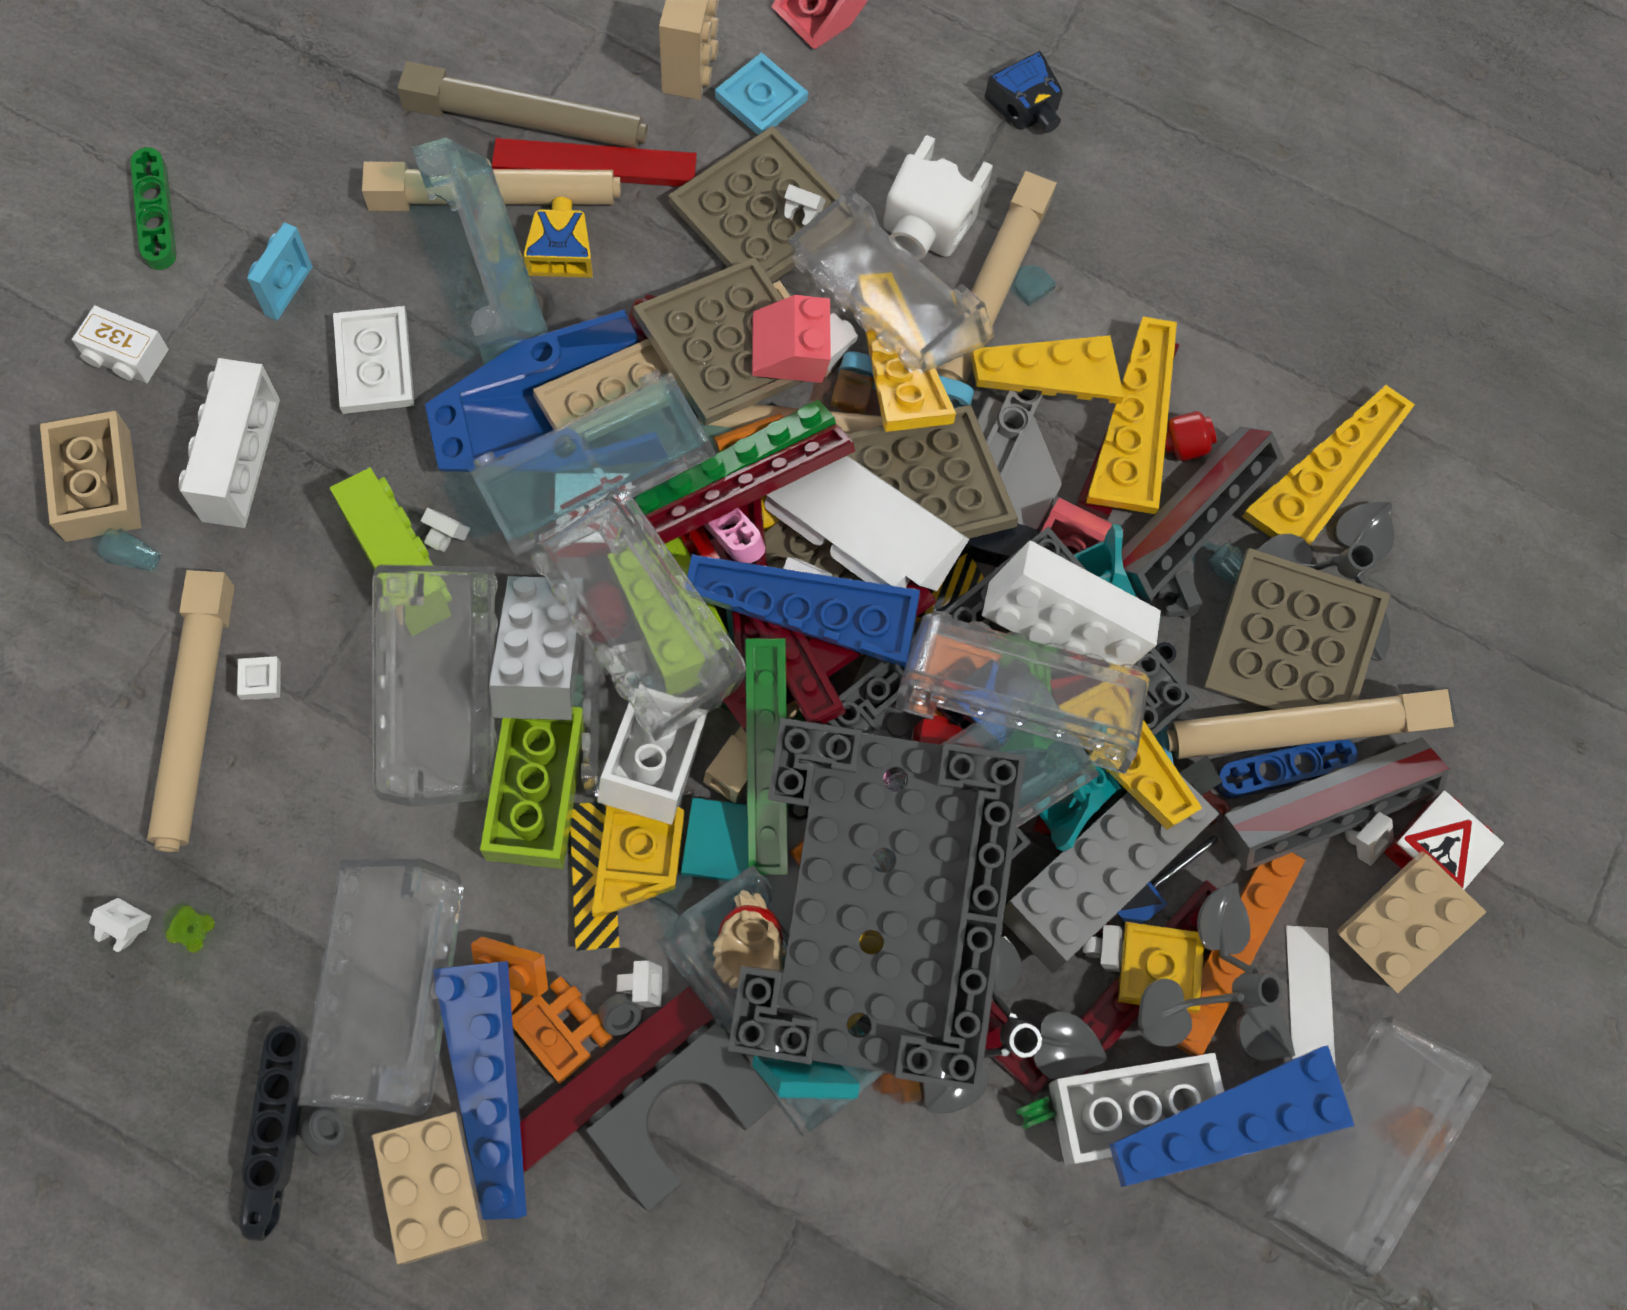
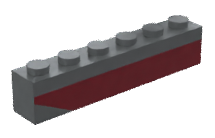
(1199, 509)
(1333, 803)

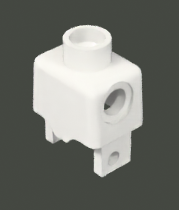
(932, 203)

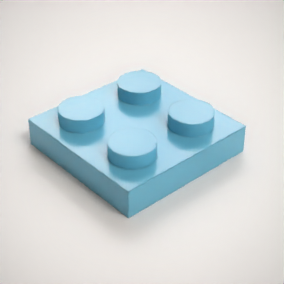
(761, 94)
(279, 271)

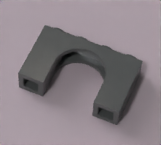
(624, 1129)

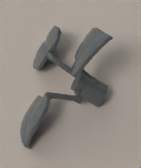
(1368, 535)
(1262, 1028)
(1059, 1050)

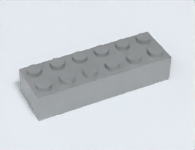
(1097, 878)

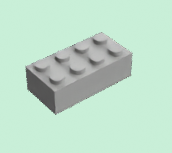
(534, 654)

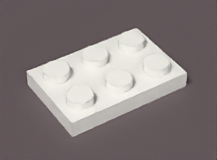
(373, 359)

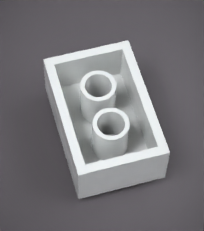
(647, 773)

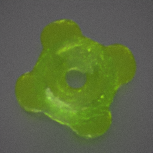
(178, 929)

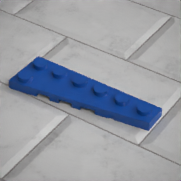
(834, 609)
(482, 1057)
(1262, 1113)

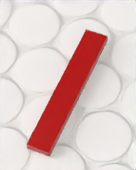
(629, 164)

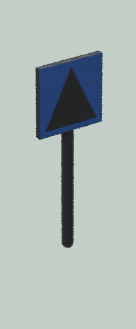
(1148, 900)

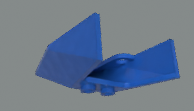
(496, 402)

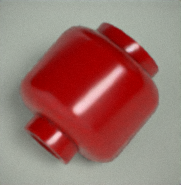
(1190, 436)

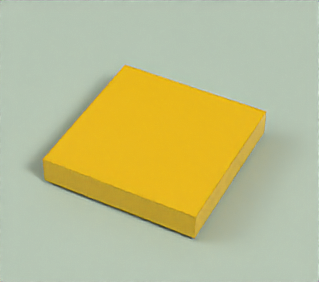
(1159, 954)

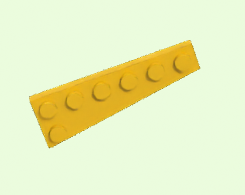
(906, 397)
(1134, 444)
(1320, 482)

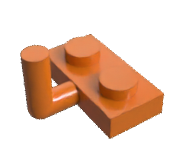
(525, 967)

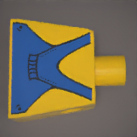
(558, 242)

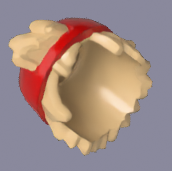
(748, 937)

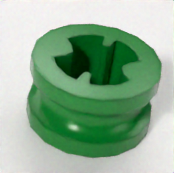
(1035, 1113)

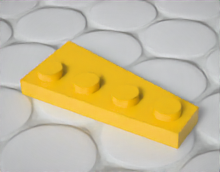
(1060, 366)
(1157, 783)

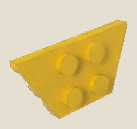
(635, 859)

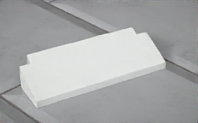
(871, 525)

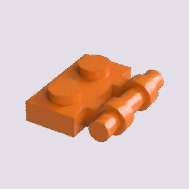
(550, 1037)

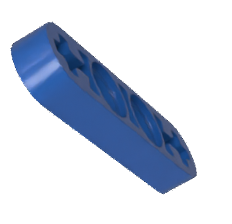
(1285, 765)

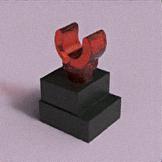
(1204, 778)

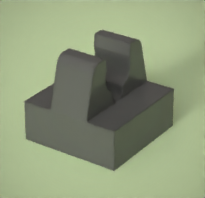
(1185, 595)

